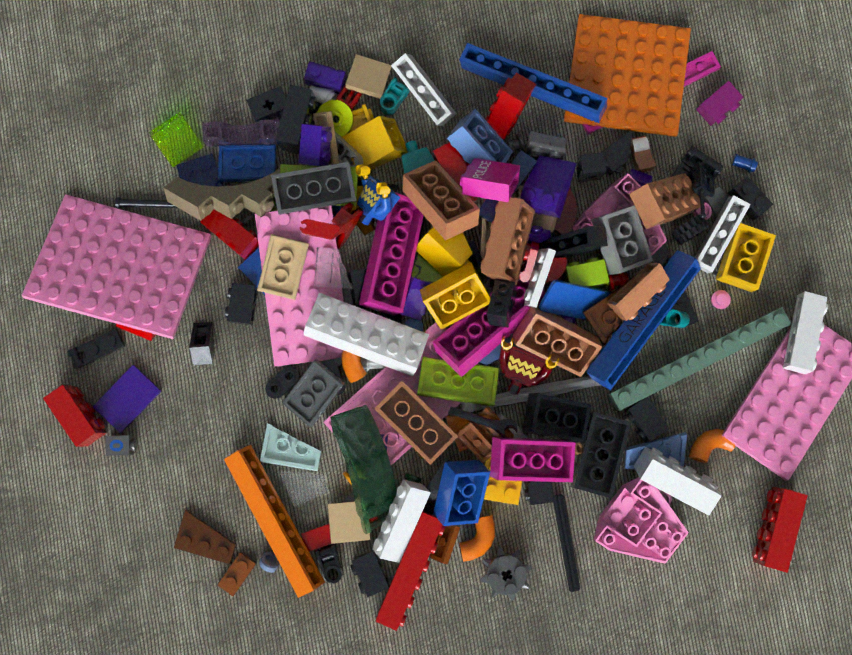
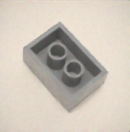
(625, 240)

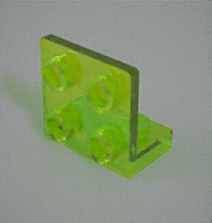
(176, 139)

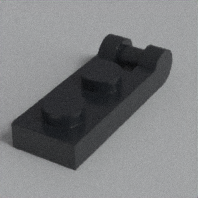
(96, 348)

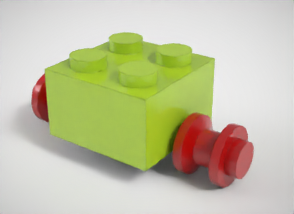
(592, 274)

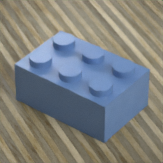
(477, 139)

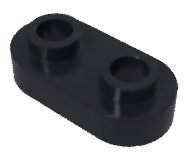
(282, 382)

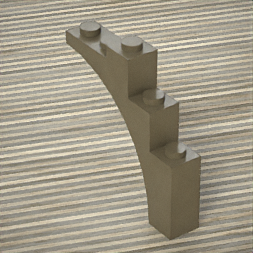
(228, 200)

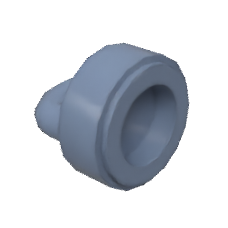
(269, 562)

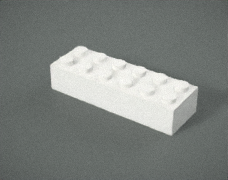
(366, 334)

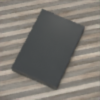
(313, 393)

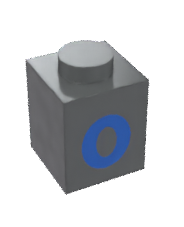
(120, 445)

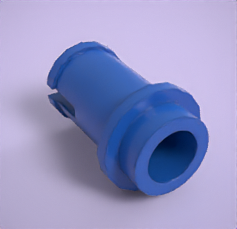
(745, 163)

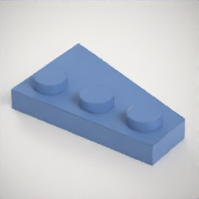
(670, 446)

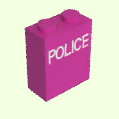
(490, 179)

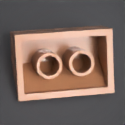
(639, 291)

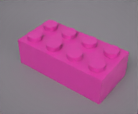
(532, 459)

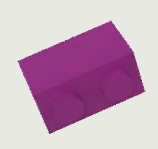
(719, 103)

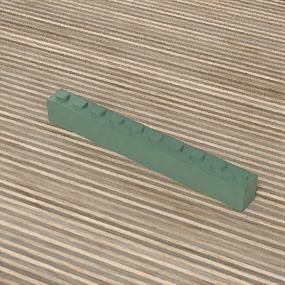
(699, 359)

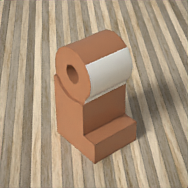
(641, 154)

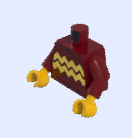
(523, 367)

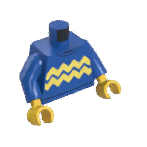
(376, 198)

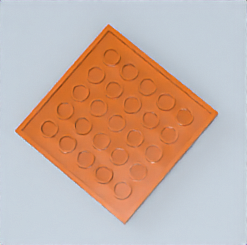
(635, 68)

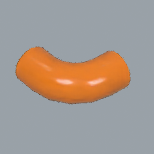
(352, 366)
(707, 442)
(481, 541)

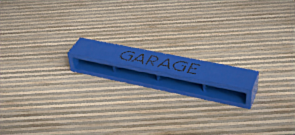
(634, 333)

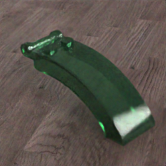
(366, 463)

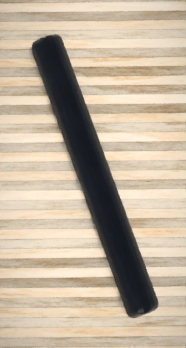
(566, 543)

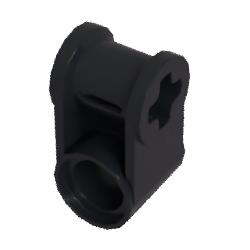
(329, 562)

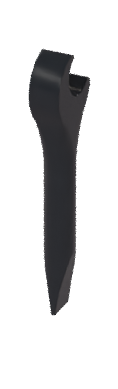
(497, 425)

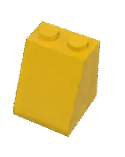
(377, 141)
(444, 254)

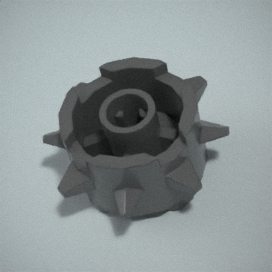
(504, 562)

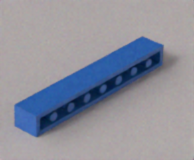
(547, 87)

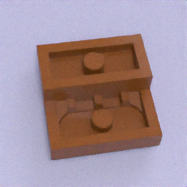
(479, 437)

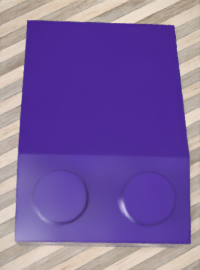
(548, 185)

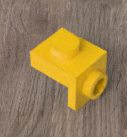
(361, 117)

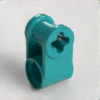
(396, 94)
(669, 319)

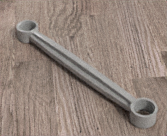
(550, 389)

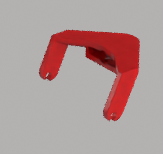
(341, 225)

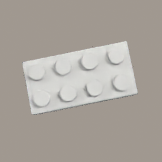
(677, 480)

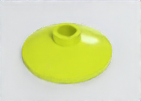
(344, 113)

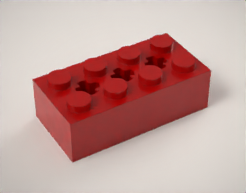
(779, 528)

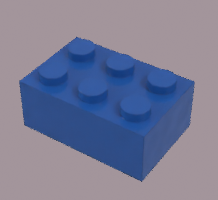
(461, 492)

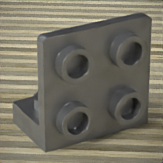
(545, 145)

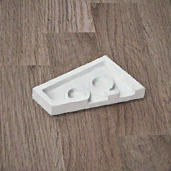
(538, 276)

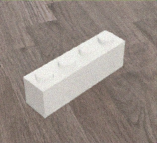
(423, 89)
(721, 233)
(805, 333)
(401, 521)

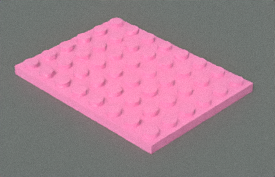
(117, 266)

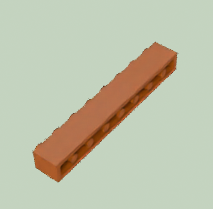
(274, 521)

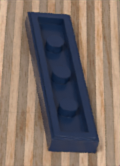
(526, 163)

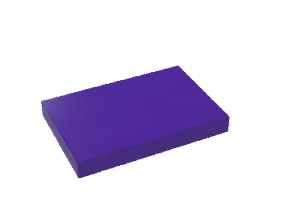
(127, 398)

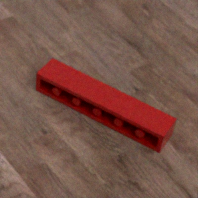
(409, 571)

